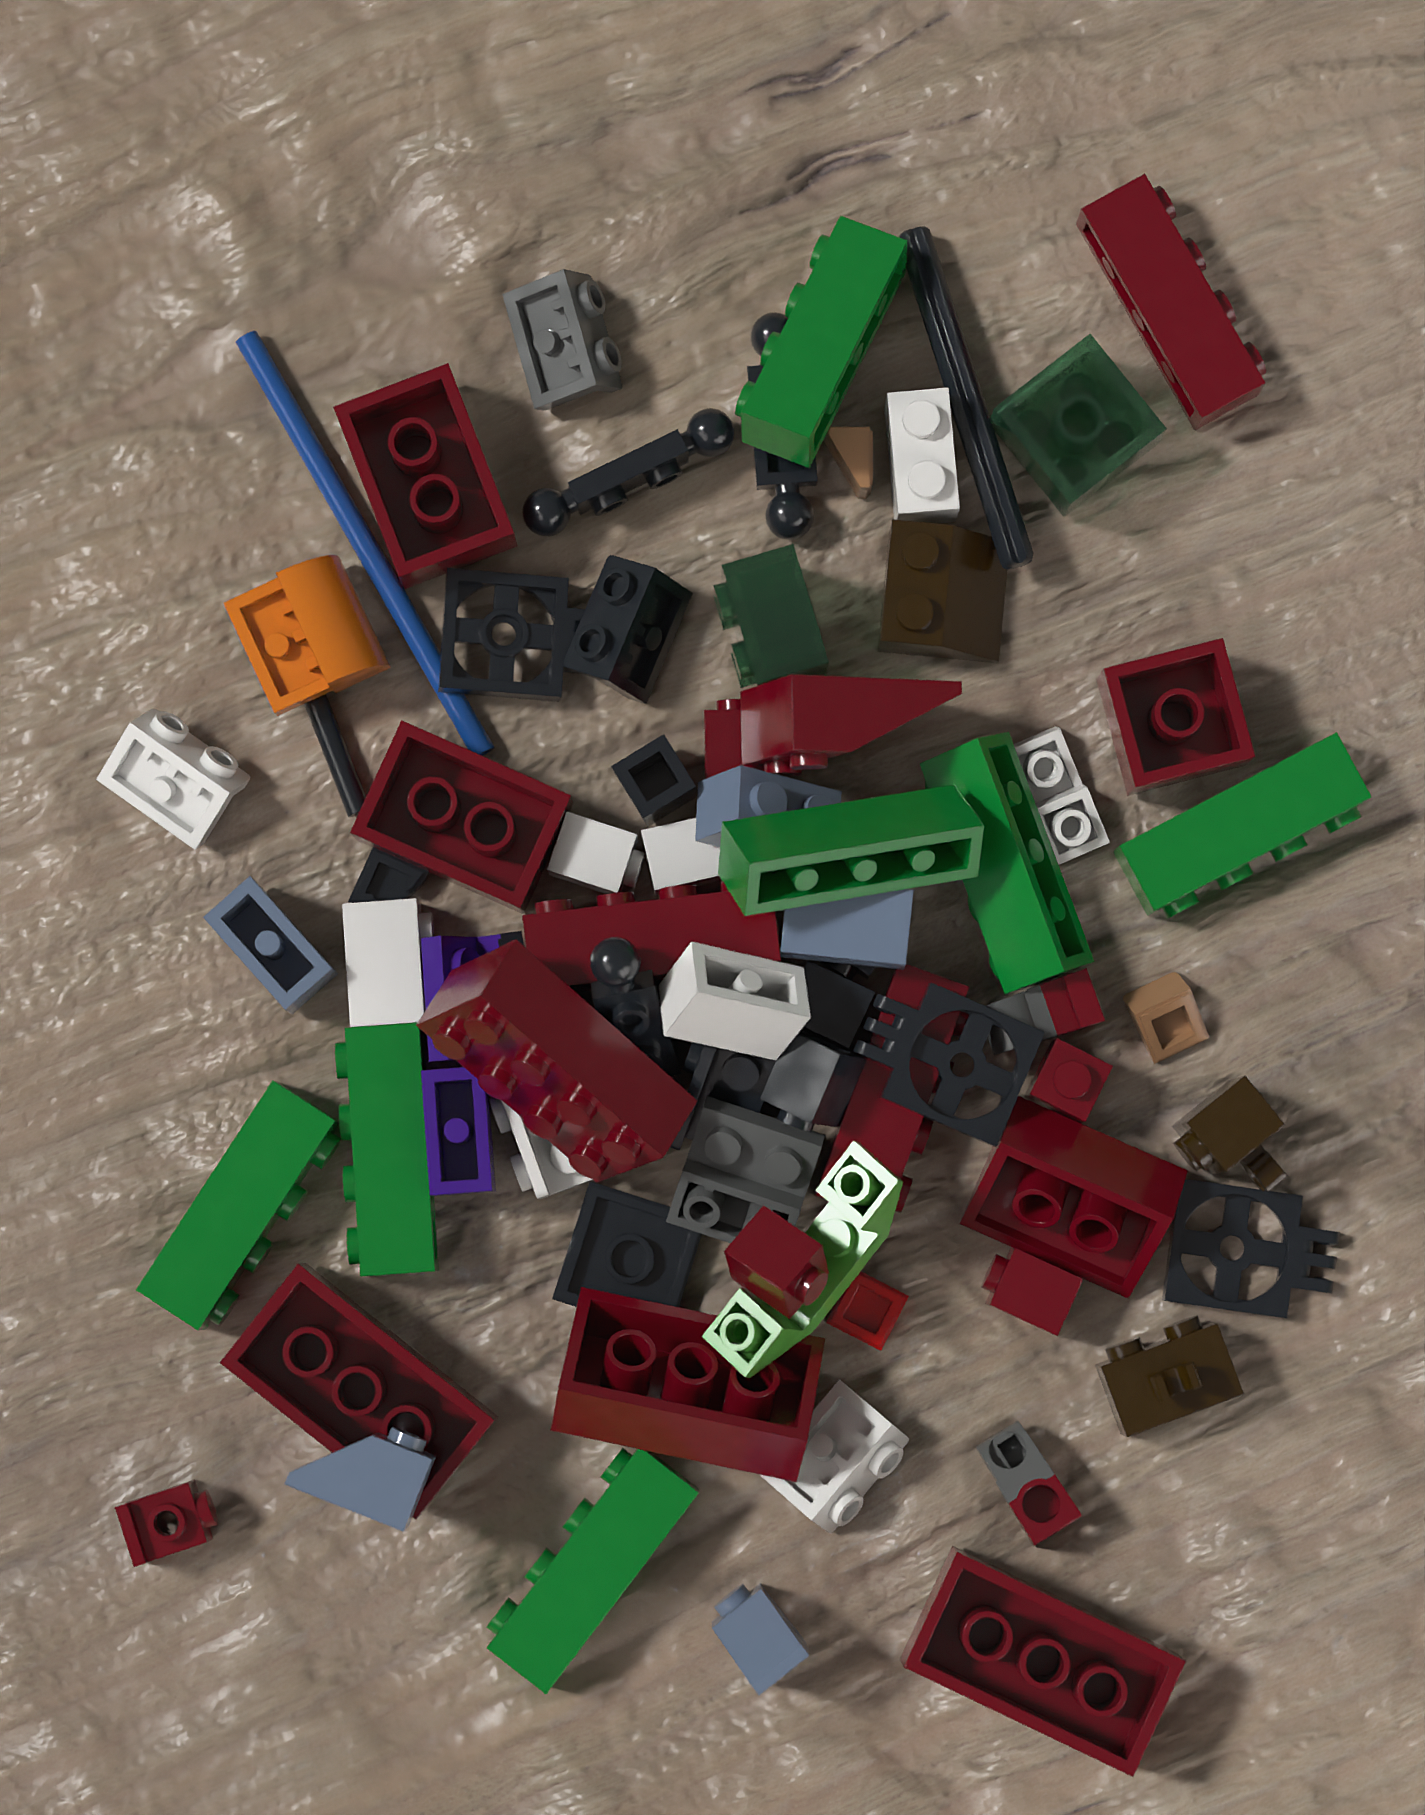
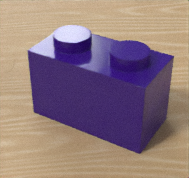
(457, 1133)

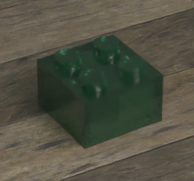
(1077, 425)
(771, 618)

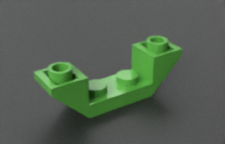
(850, 1228)

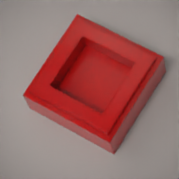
(868, 1310)

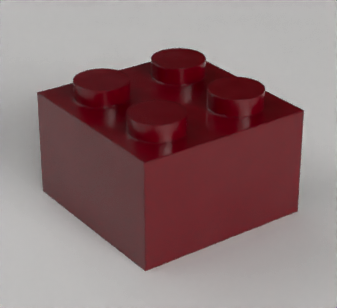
(1175, 716)

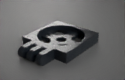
(555, 638)
(906, 1040)
(1291, 1256)

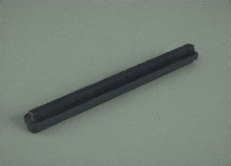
(966, 400)

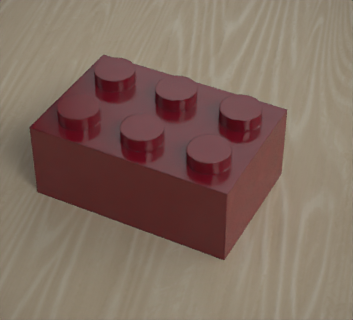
(425, 476)
(462, 817)

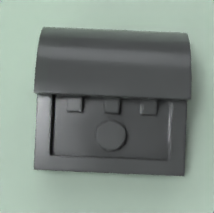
(738, 1167)

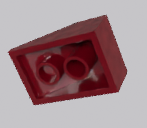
(810, 718)

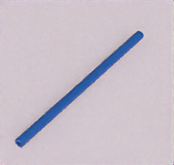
(360, 537)

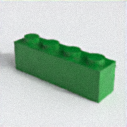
(822, 341)
(1242, 825)
(849, 849)
(1019, 884)
(388, 1149)
(239, 1207)
(592, 1568)

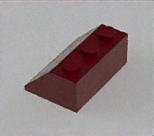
(1074, 1197)

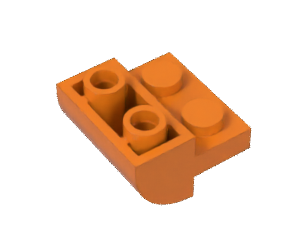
(306, 633)

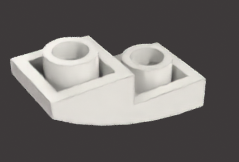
(1060, 795)

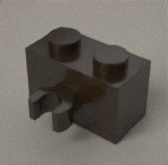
(1230, 1130)
(1168, 1377)

